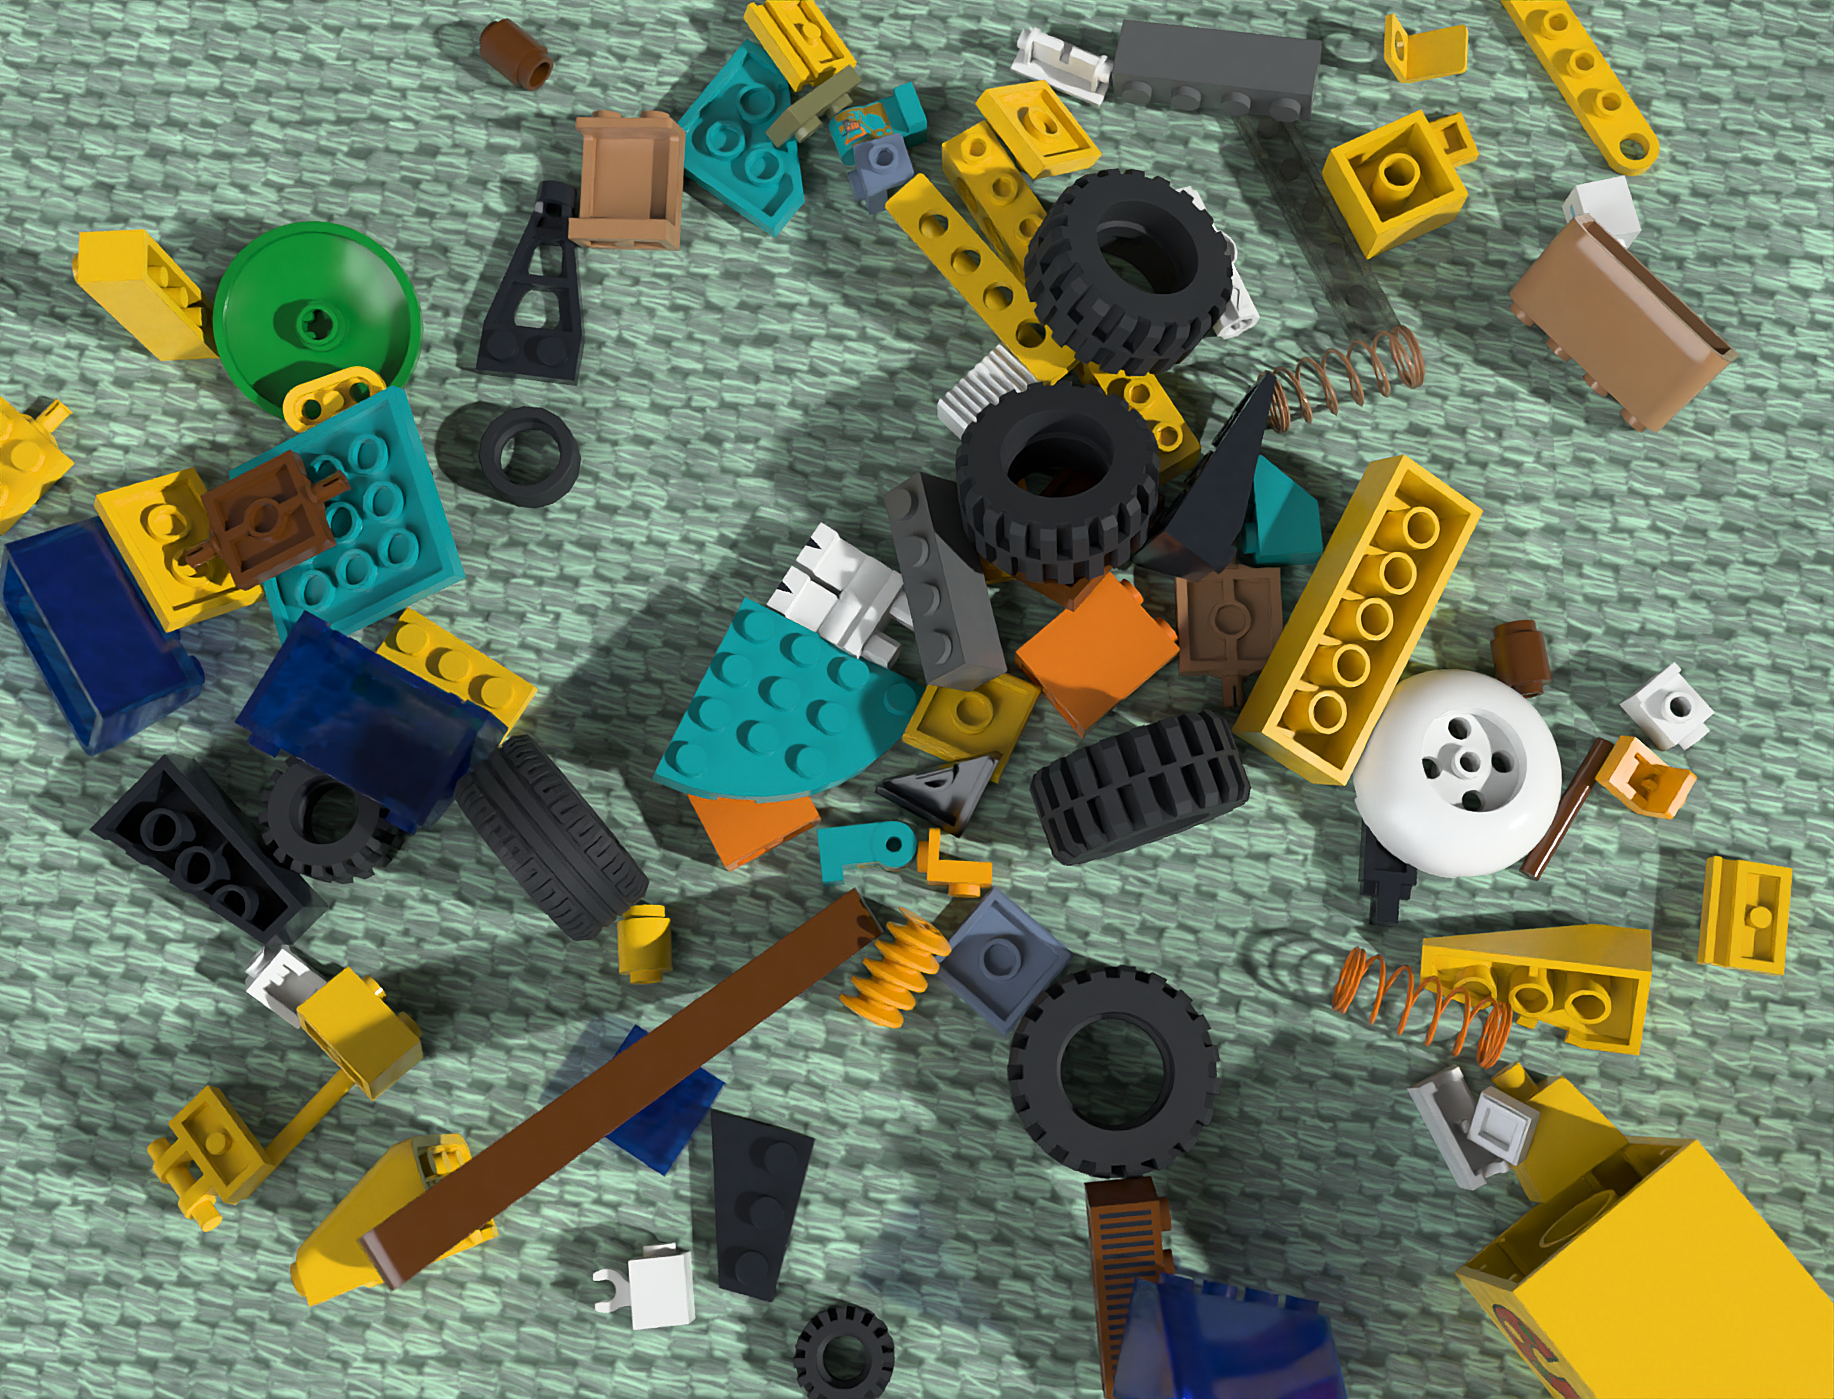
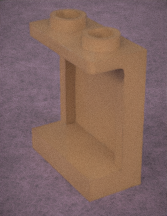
(630, 182)

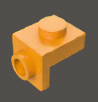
(1644, 780)
(961, 877)

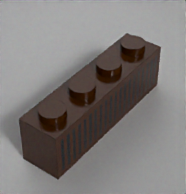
(1124, 1244)

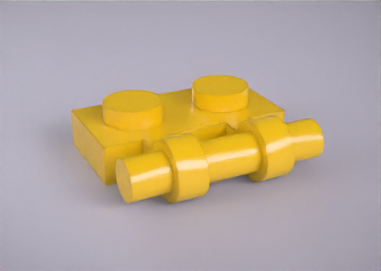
(220, 1146)

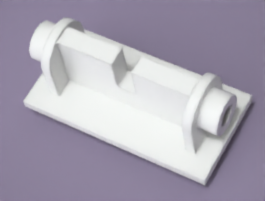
(1063, 66)

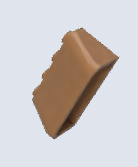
(1619, 324)

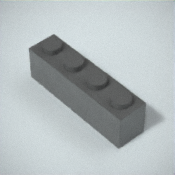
(1216, 70)
(943, 585)

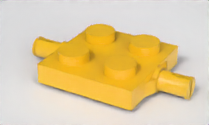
(28, 458)

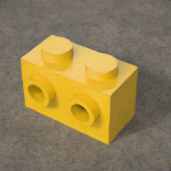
(362, 1031)

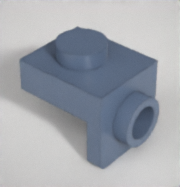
(878, 167)

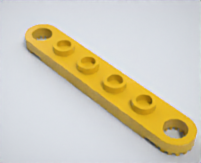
(1585, 81)

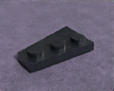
(757, 1197)

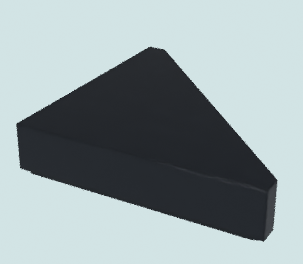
(943, 793)

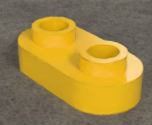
(333, 394)

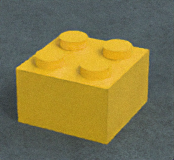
(1394, 184)

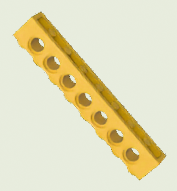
(1009, 218)

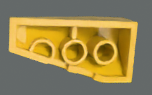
(1568, 976)

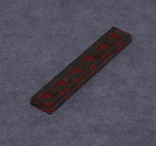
(1318, 227)

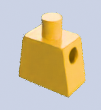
(1568, 1134)

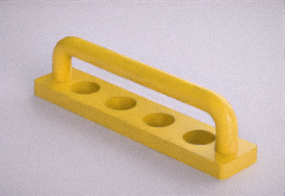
(914, 211)

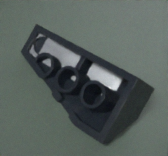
(1201, 523)

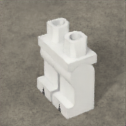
(865, 602)

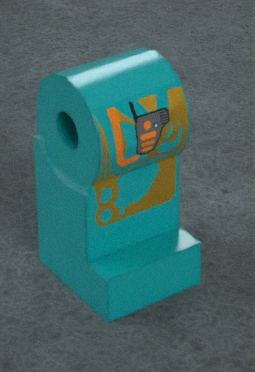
(888, 116)
(879, 844)

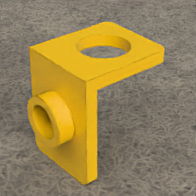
(1426, 53)

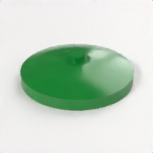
(313, 305)

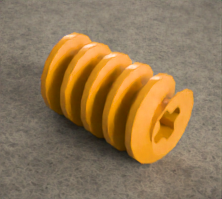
(897, 971)

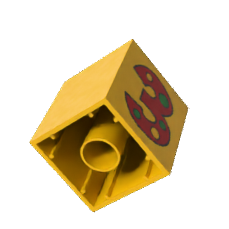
(1656, 1287)

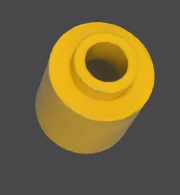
(644, 944)

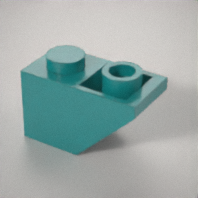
(1282, 520)

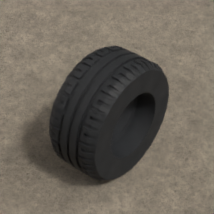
(550, 838)

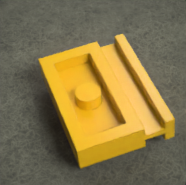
(799, 40)
(1745, 916)

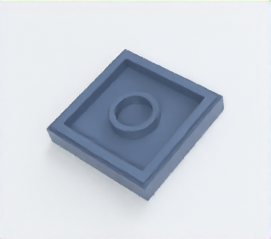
(1001, 960)

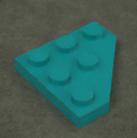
(729, 143)

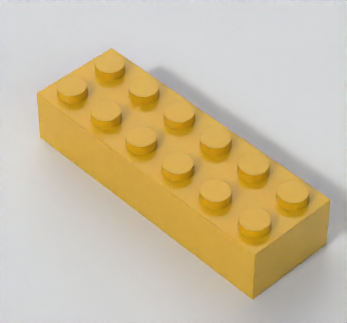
(1357, 621)

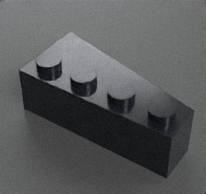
(210, 848)

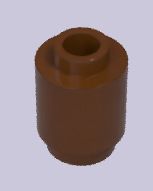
(515, 54)
(1521, 657)

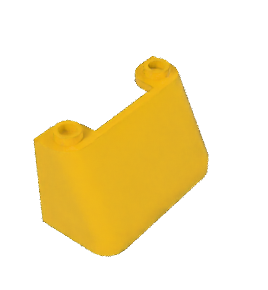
(331, 1258)

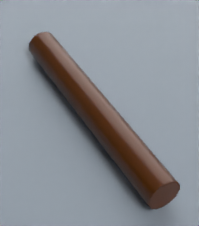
(1567, 809)

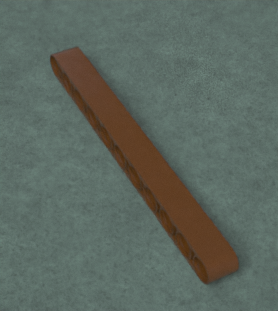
(615, 1092)

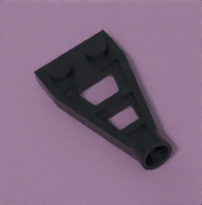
(531, 351)

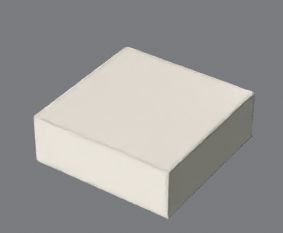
(1503, 1125)

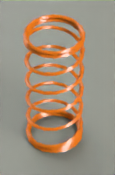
(1487, 1052)

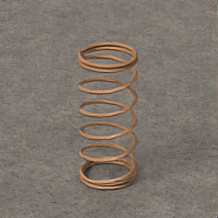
(1282, 423)

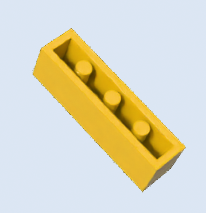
(146, 293)

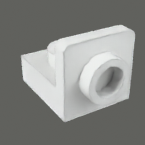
(282, 981)

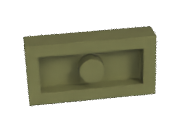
(803, 116)

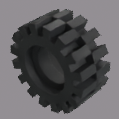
(852, 1322)

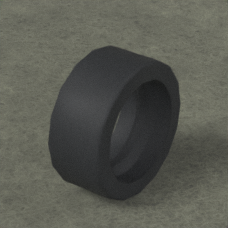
(508, 426)

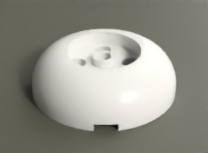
(1425, 817)

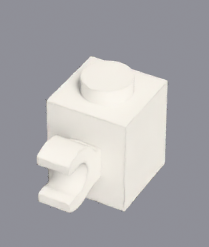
(656, 1288)

